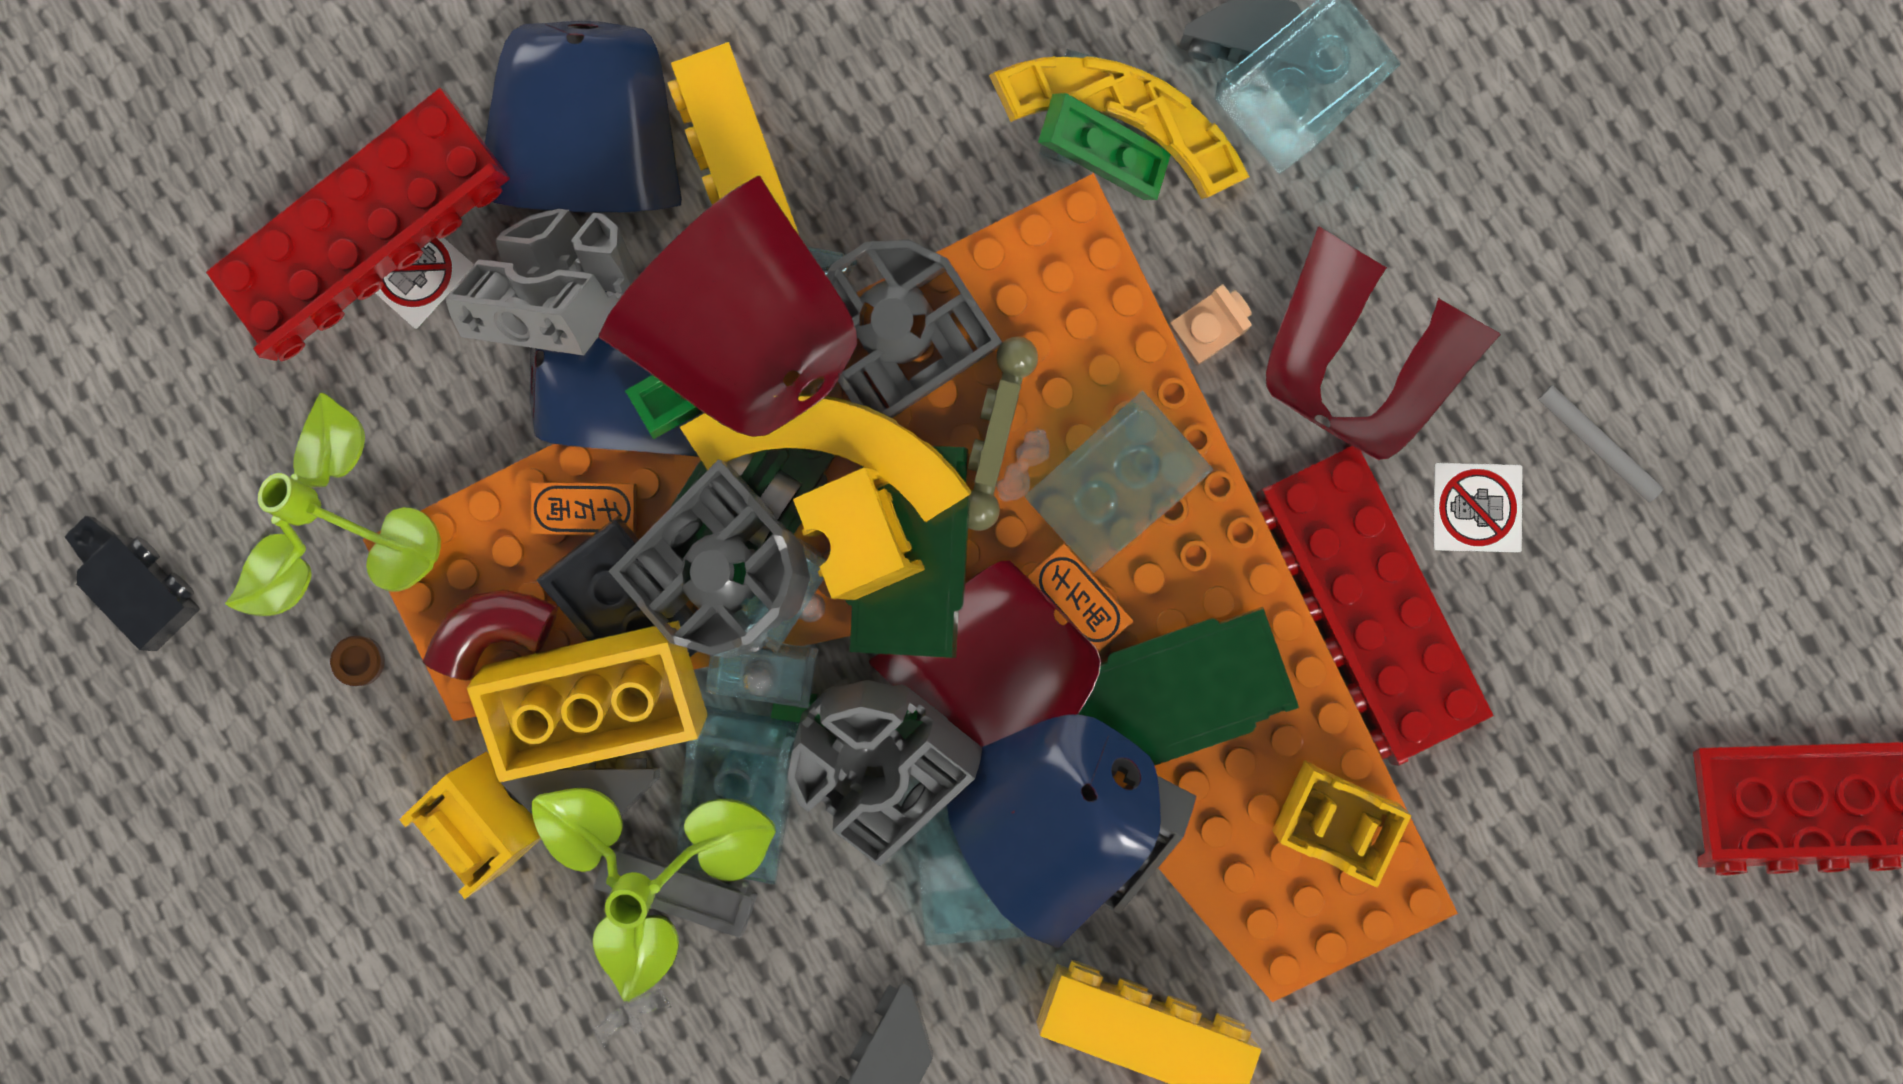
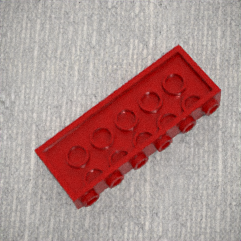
(358, 226)
(1373, 605)
(1801, 807)

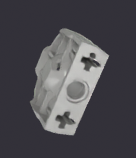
(548, 278)

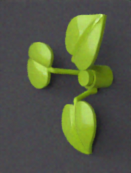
(274, 572)
(629, 945)

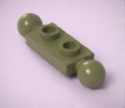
(1016, 360)

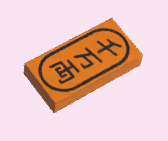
(581, 507)
(1080, 597)

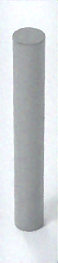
(1600, 443)

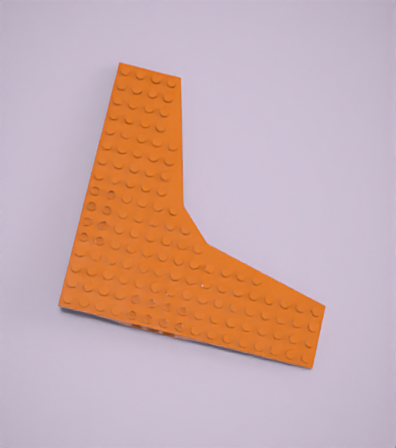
(1100, 339)

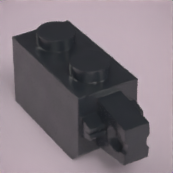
(130, 585)

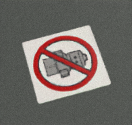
(426, 283)
(1478, 507)

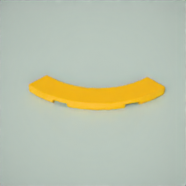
(1132, 98)
(851, 433)

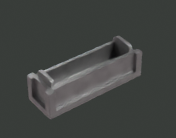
(687, 893)

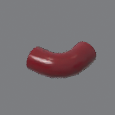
(487, 620)

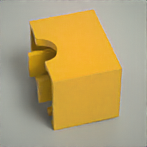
(861, 532)
(1337, 821)
(474, 824)

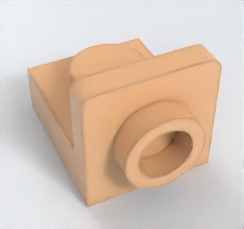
(1212, 324)

